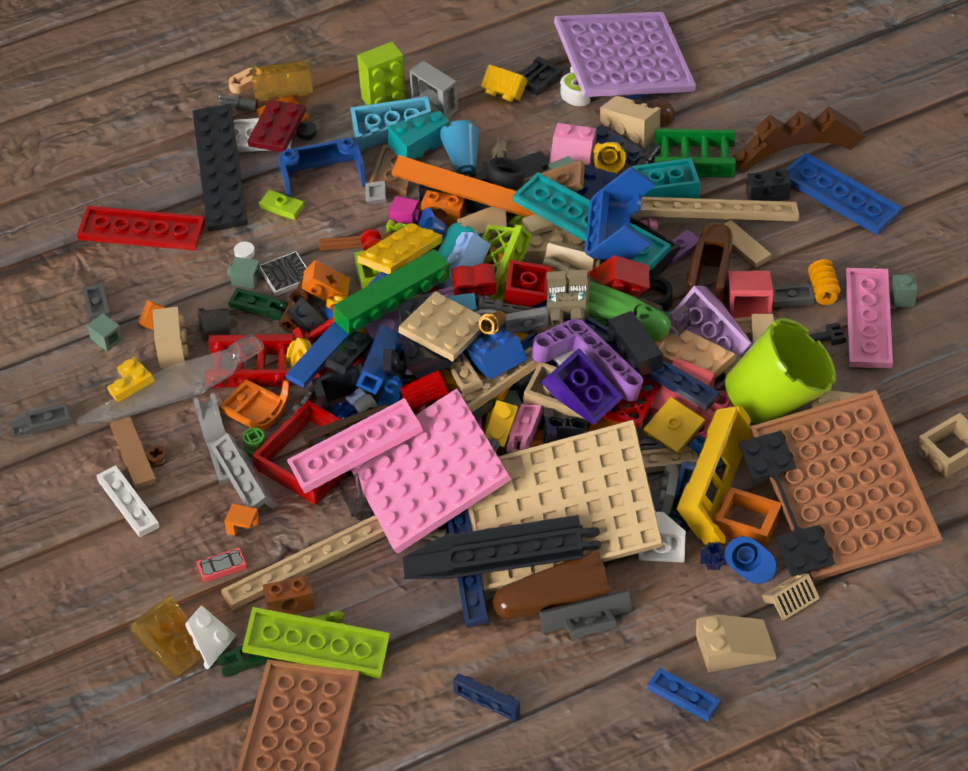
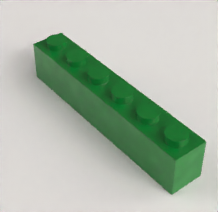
(391, 291)

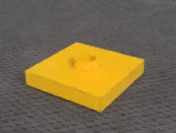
(674, 425)

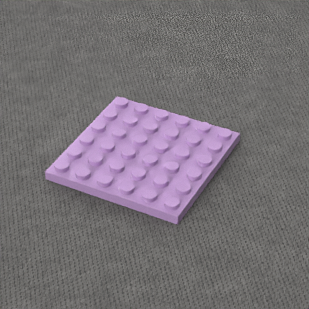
(624, 54)

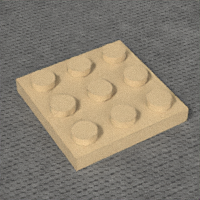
(442, 326)

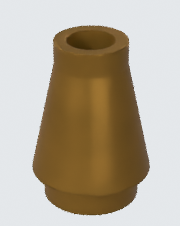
(491, 322)

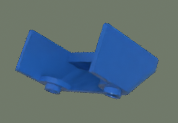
(320, 155)
(610, 217)

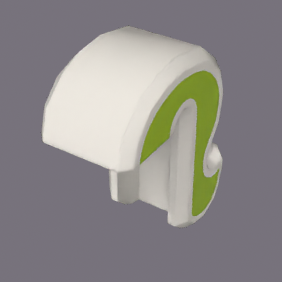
(571, 90)

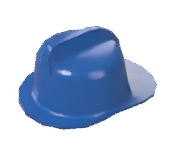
(430, 221)
(750, 559)

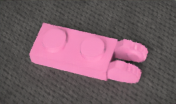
(524, 426)

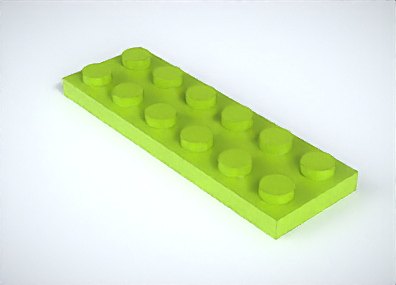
(315, 642)

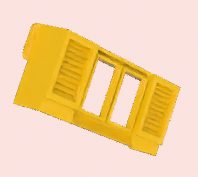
(724, 434)

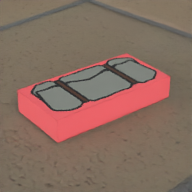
(221, 565)

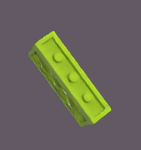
(514, 250)

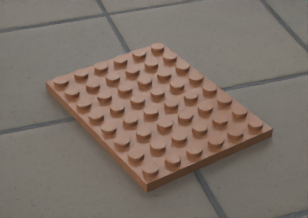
(852, 483)

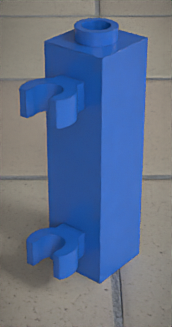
(372, 373)

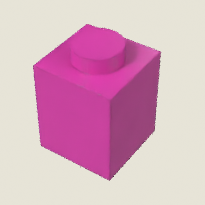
(404, 210)

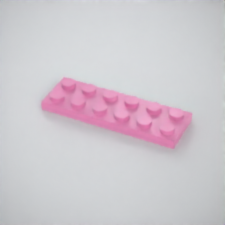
(869, 318)
(354, 445)

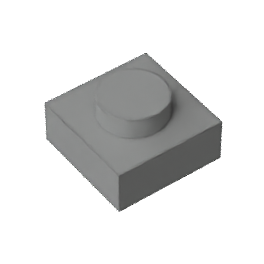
(376, 192)

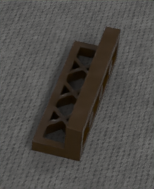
(324, 432)

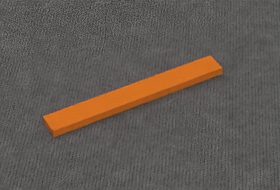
(458, 185)

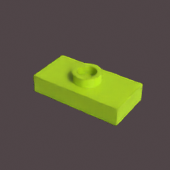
(281, 204)

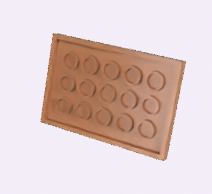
(299, 718)

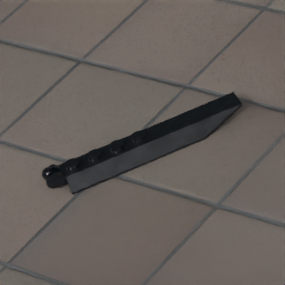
(501, 549)

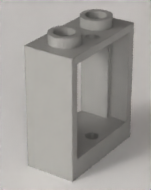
(446, 99)

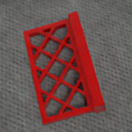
(642, 409)

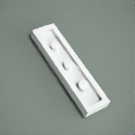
(127, 501)

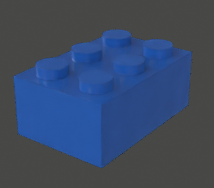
(495, 353)

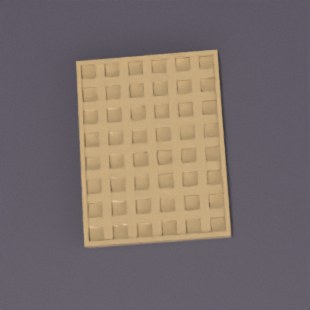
(583, 475)

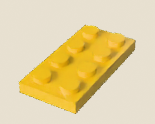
(400, 248)

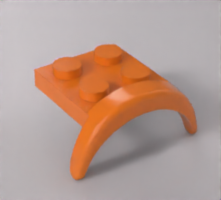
(255, 405)

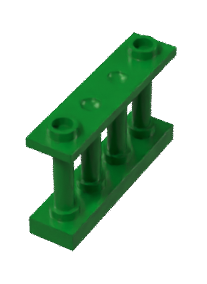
(704, 165)

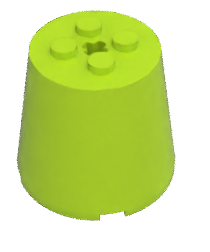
(780, 372)

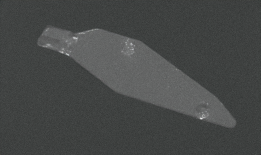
(178, 382)

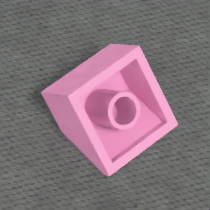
(573, 142)

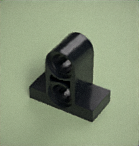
(560, 427)

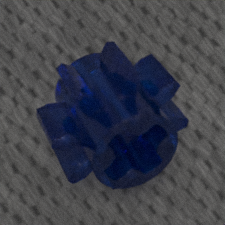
(343, 410)
(713, 556)

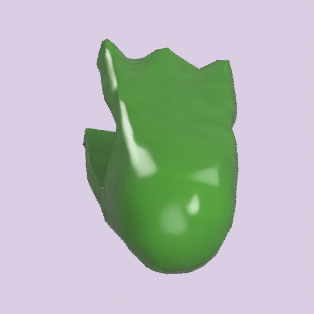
(609, 303)

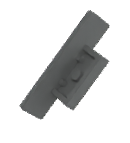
(587, 616)

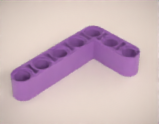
(577, 334)

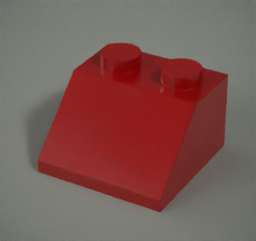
(623, 275)
(526, 283)

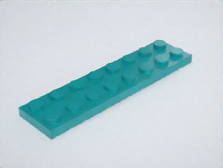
(571, 213)

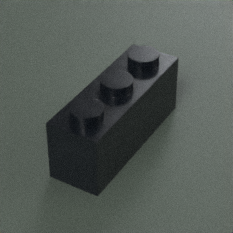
(635, 343)

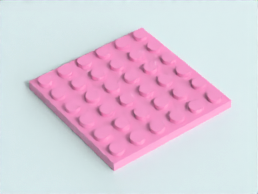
(432, 473)

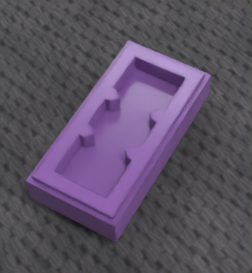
(688, 244)

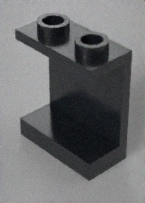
(336, 385)

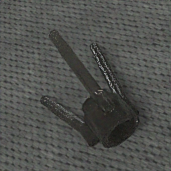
(361, 508)

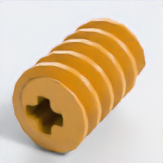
(824, 281)

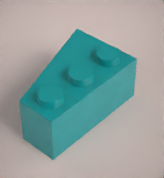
(417, 135)

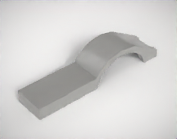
(523, 320)
(212, 430)

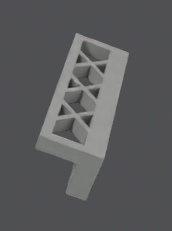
(242, 472)

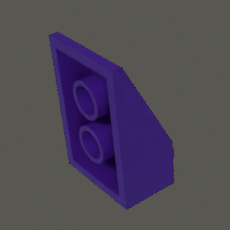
(582, 387)

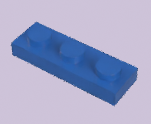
(684, 694)

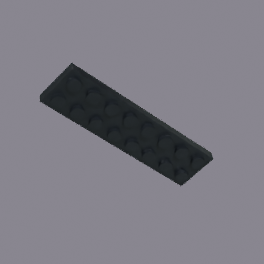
(219, 168)

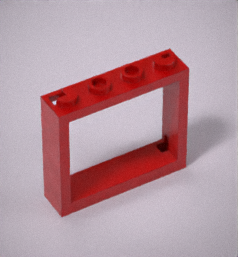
(276, 442)

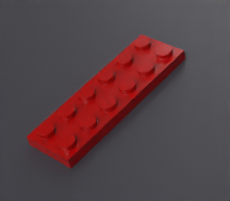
(141, 228)

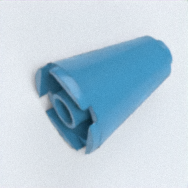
(461, 145)

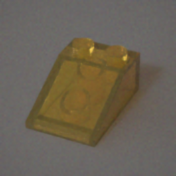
(166, 636)

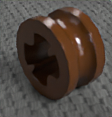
(160, 460)

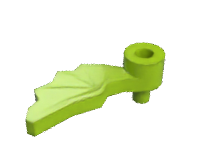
(391, 226)

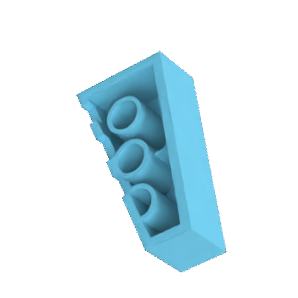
(372, 121)

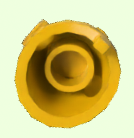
(609, 156)

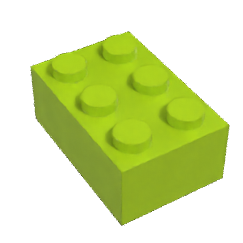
(382, 74)

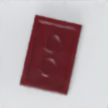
(276, 126)

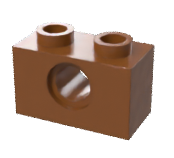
(289, 595)

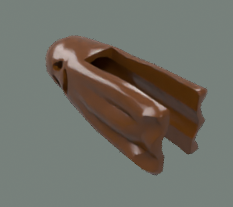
(714, 250)
(553, 587)

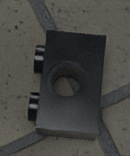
(768, 185)

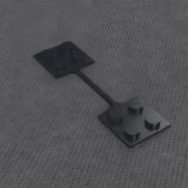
(802, 548)

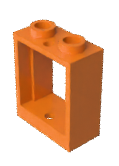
(751, 502)

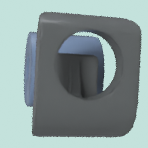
(361, 400)

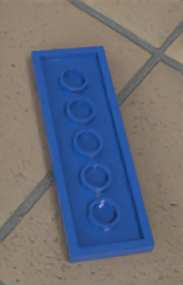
(842, 194)

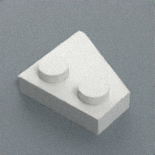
(209, 635)

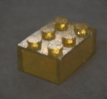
(282, 80)

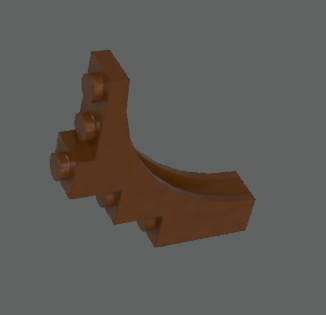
(800, 129)

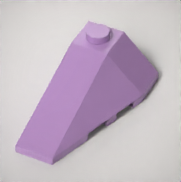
(713, 321)

